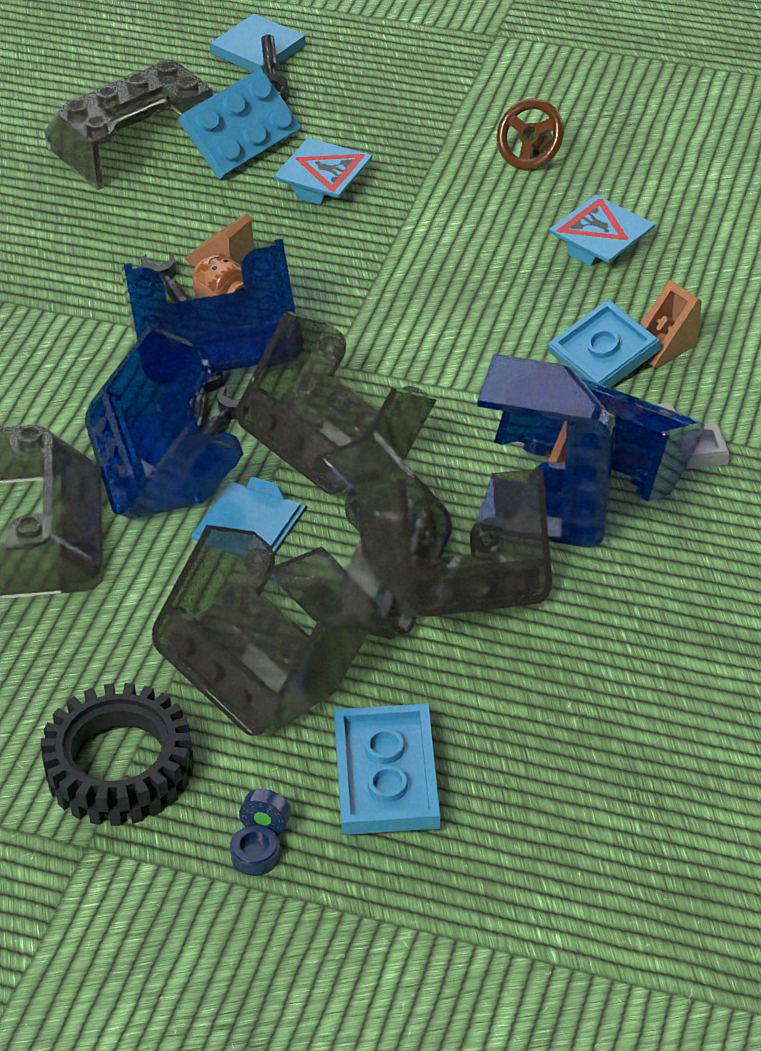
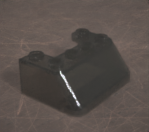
(100, 114)
(306, 411)
(243, 646)

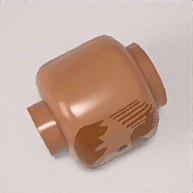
(217, 276)

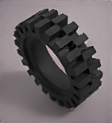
(120, 796)

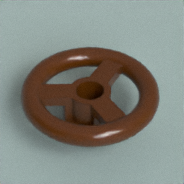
(541, 143)

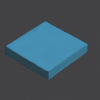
(243, 43)
(604, 345)

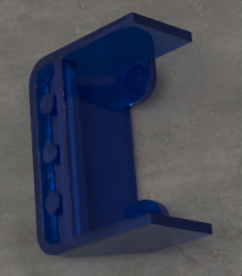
(649, 439)
(580, 488)

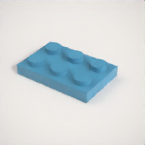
(239, 123)
(386, 769)

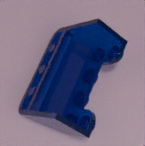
(228, 326)
(148, 433)

